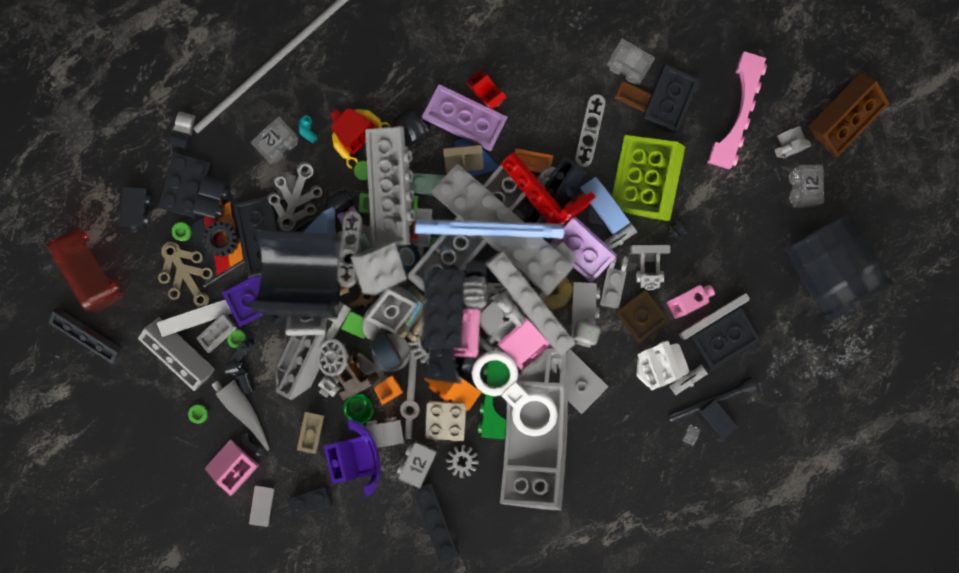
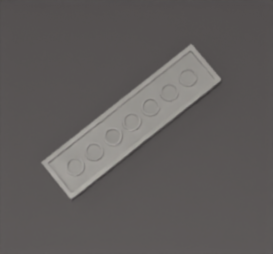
(528, 254)

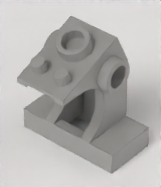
(649, 253)

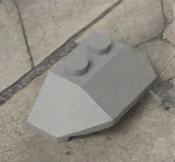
(298, 365)

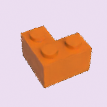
(460, 393)

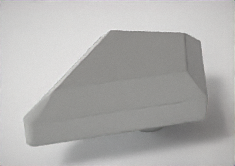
(366, 366)

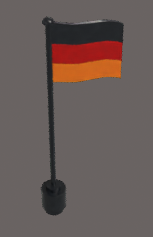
(224, 265)

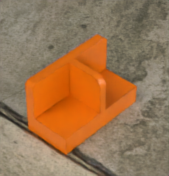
(388, 389)

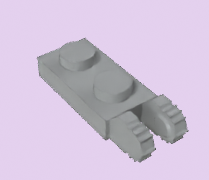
(614, 284)

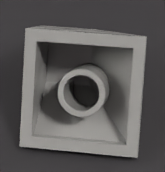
(392, 308)

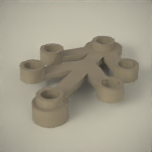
(183, 272)

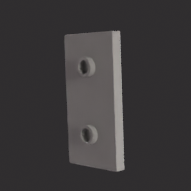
(583, 383)

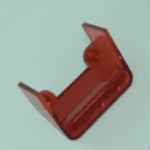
(83, 271)

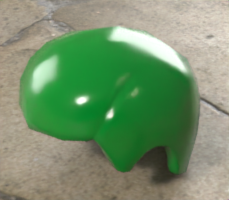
(358, 408)

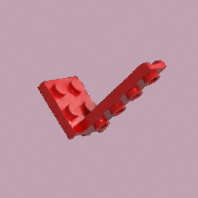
(540, 197)

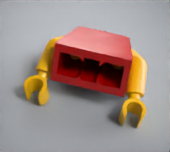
(350, 130)

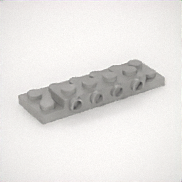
(389, 186)

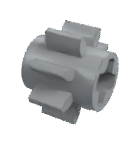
(329, 386)

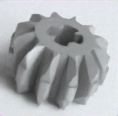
(475, 292)
(456, 458)

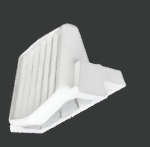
(661, 365)

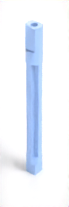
(489, 228)

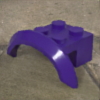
(354, 458)

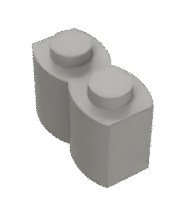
(386, 433)

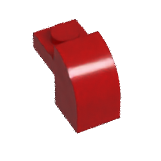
(486, 90)

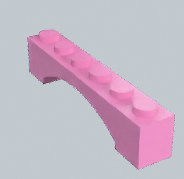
(750, 69)

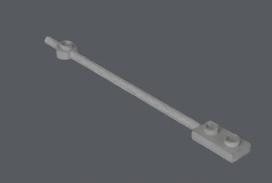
(423, 242)

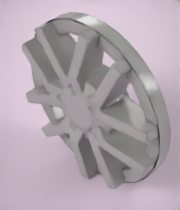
(332, 357)

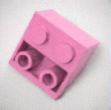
(524, 344)
(231, 467)

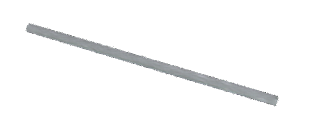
(268, 65)

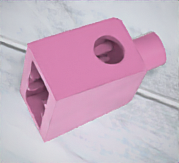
(690, 300)

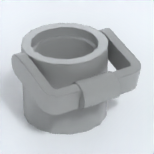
(792, 142)

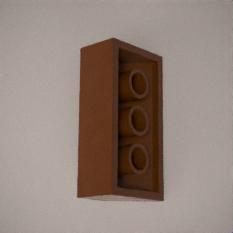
(849, 114)

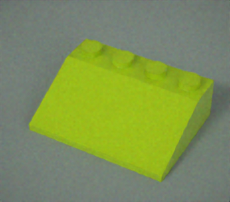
(648, 177)

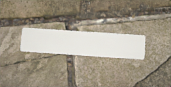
(193, 318)

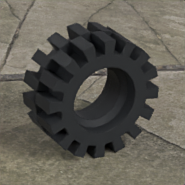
(209, 236)

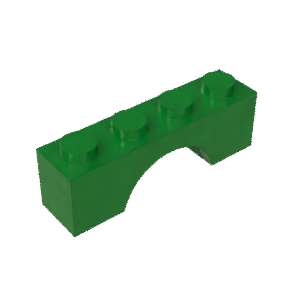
(493, 424)

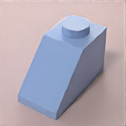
(324, 223)

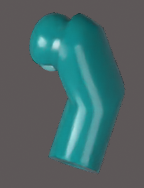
(305, 129)

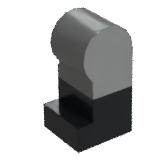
(182, 130)

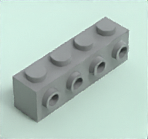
(177, 355)

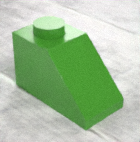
(354, 325)

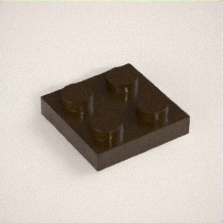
(641, 316)

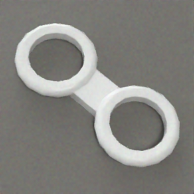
(514, 393)

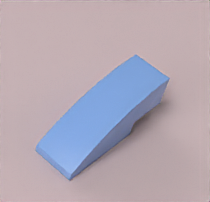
(605, 206)

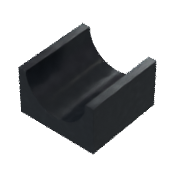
(298, 274)

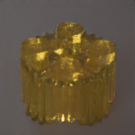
(560, 300)

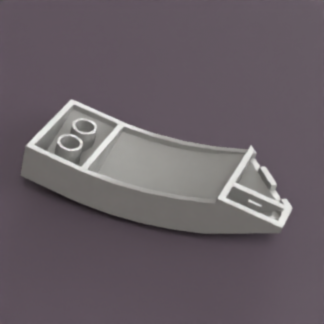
(537, 463)

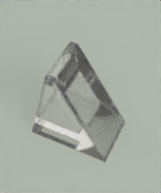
(691, 435)

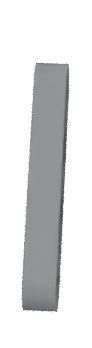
(592, 131)
(349, 249)

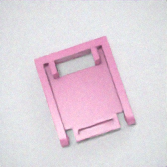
(470, 333)

